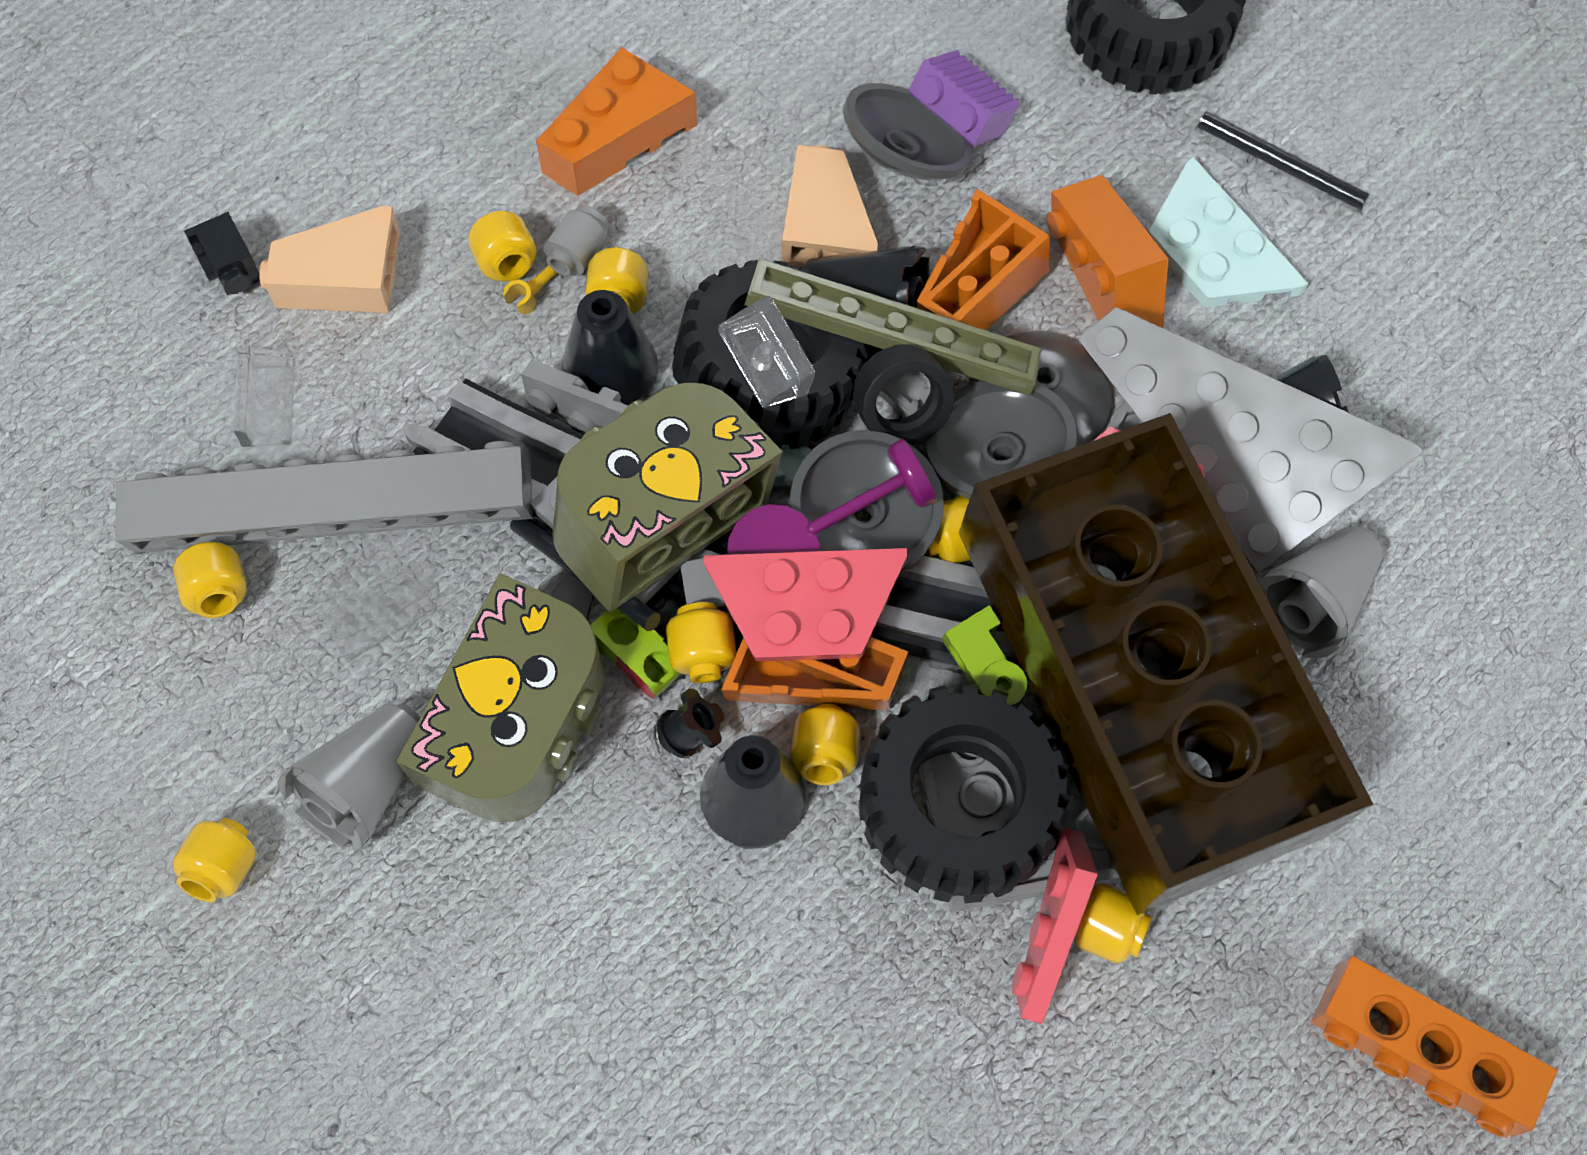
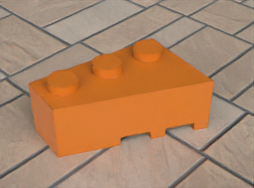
(613, 120)
(1109, 250)
(987, 265)
(844, 682)

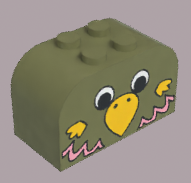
(658, 488)
(509, 706)

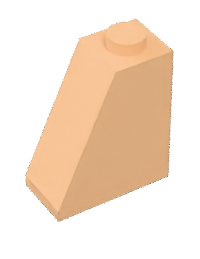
(824, 209)
(336, 265)

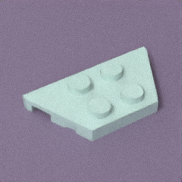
(1217, 245)

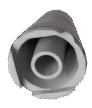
(1323, 589)
(352, 776)

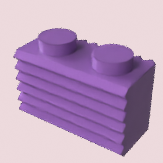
(964, 97)

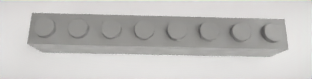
(324, 498)

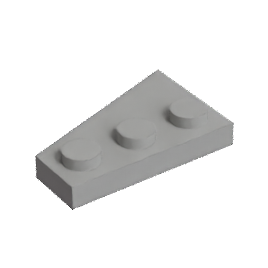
(569, 397)

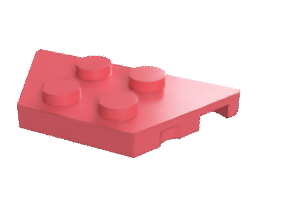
(807, 600)

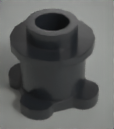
(690, 725)

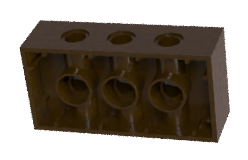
(1195, 611)

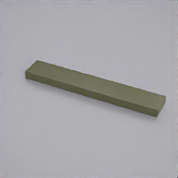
(891, 323)

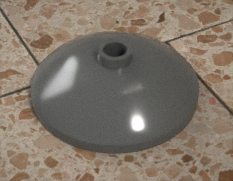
(904, 133)
(1074, 379)
(996, 425)
(849, 467)

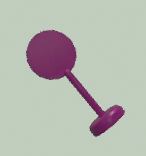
(787, 530)

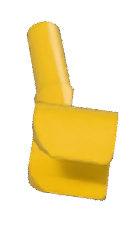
(530, 289)

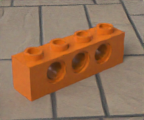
(1516, 1078)

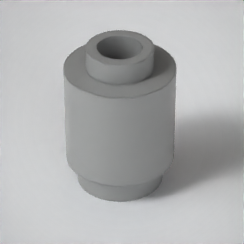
(576, 240)

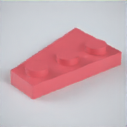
(1054, 925)

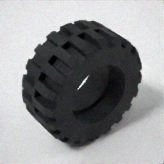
(1152, 50)
(706, 360)
(981, 728)

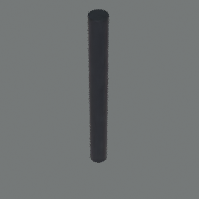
(1283, 160)
(543, 541)

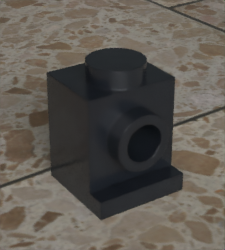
(223, 253)

